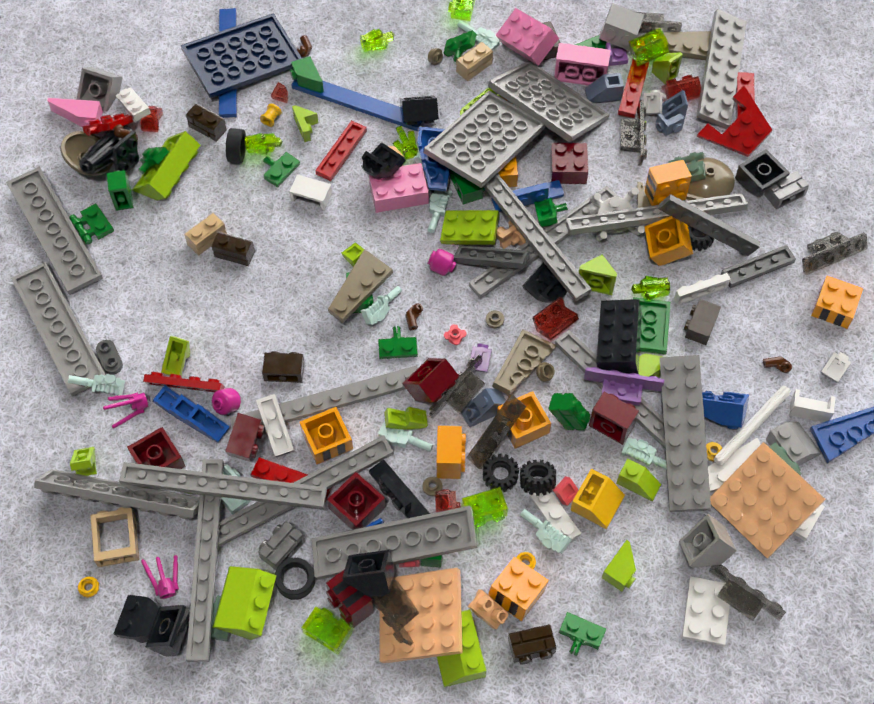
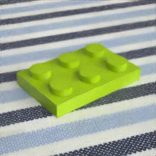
(470, 227)

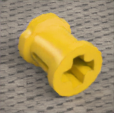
(270, 115)

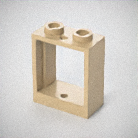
(120, 555)

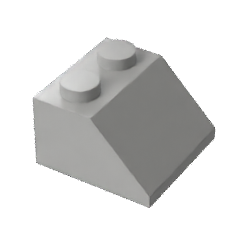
(621, 26)
(99, 86)
(795, 441)
(707, 543)

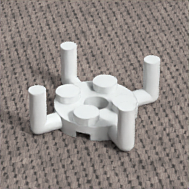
(616, 204)

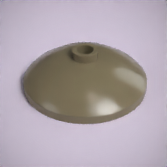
(75, 146)
(716, 184)

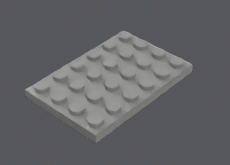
(548, 100)
(484, 139)

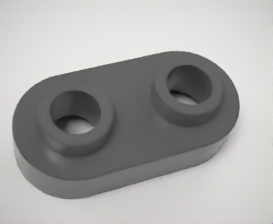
(109, 355)

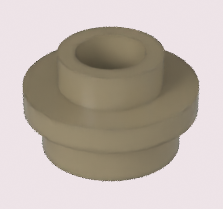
(435, 56)
(495, 323)
(548, 369)
(431, 491)

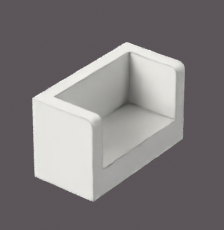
(312, 190)
(811, 408)

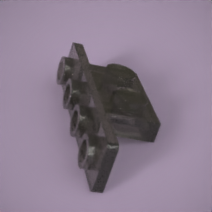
(653, 21)
(632, 134)
(831, 250)
(463, 391)
(496, 431)
(743, 597)
(397, 611)

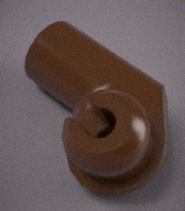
(306, 48)
(120, 132)
(412, 314)
(779, 363)

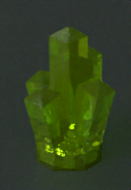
(376, 40)
(262, 143)
(407, 145)
(652, 287)

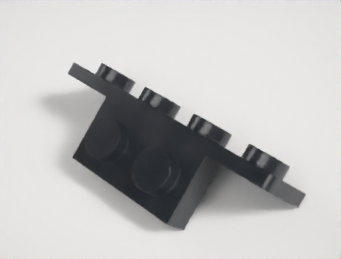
(398, 492)

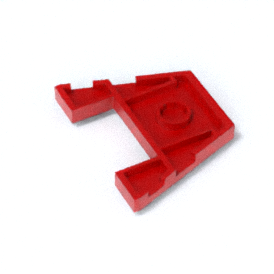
(745, 132)

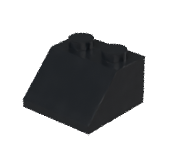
(419, 109)
(760, 172)
(370, 572)
(169, 630)

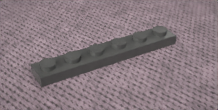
(709, 225)

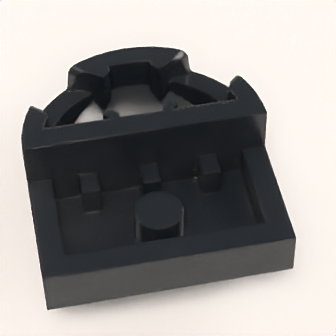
(382, 161)
(544, 285)
(136, 618)

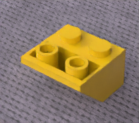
(597, 499)

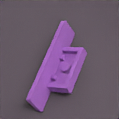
(624, 386)

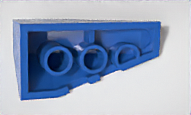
(435, 173)
(726, 408)

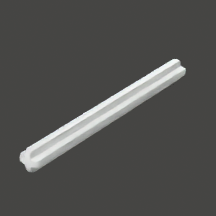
(752, 425)

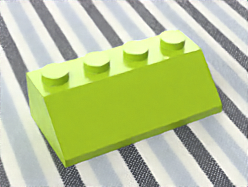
(161, 177)

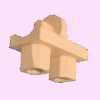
(509, 236)
(488, 609)

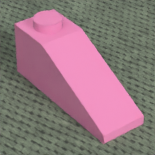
(76, 110)

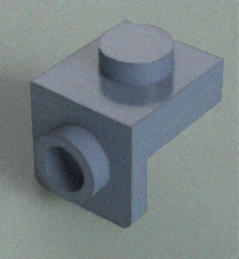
(671, 125)

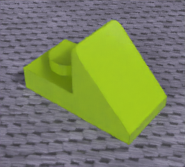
(304, 119)
(175, 356)
(84, 461)

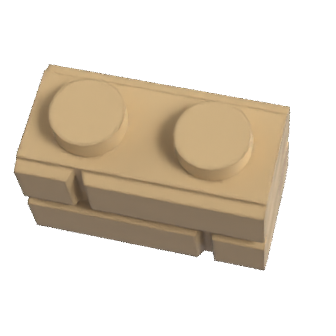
(474, 61)
(204, 233)

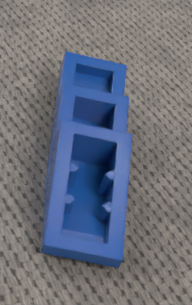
(191, 414)

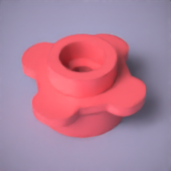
(455, 339)

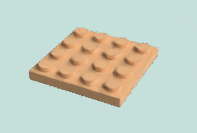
(766, 500)
(439, 622)

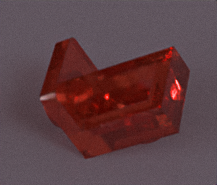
(151, 121)

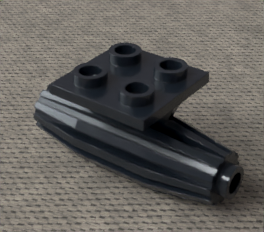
(109, 150)

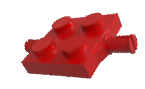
(106, 123)

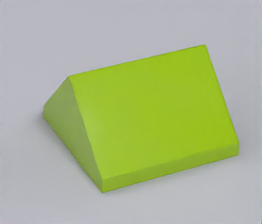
(599, 275)

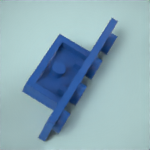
(536, 193)

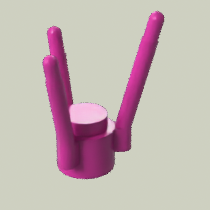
(137, 402)
(165, 587)

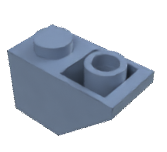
(606, 88)
(483, 406)

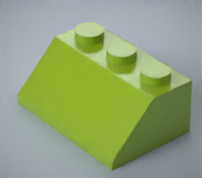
(244, 602)
(467, 665)

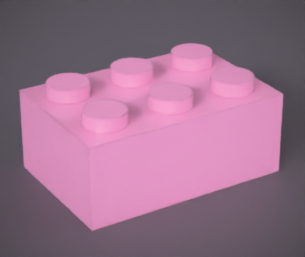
(527, 36)
(580, 63)
(401, 190)

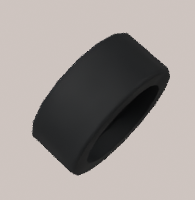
(235, 145)
(294, 563)

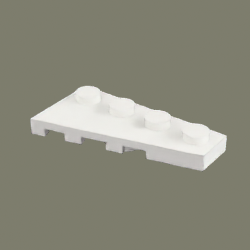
(720, 474)

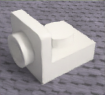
(653, 102)
(836, 366)

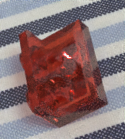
(689, 84)
(554, 319)
(446, 500)

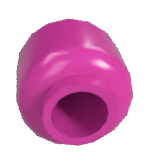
(441, 262)
(226, 401)

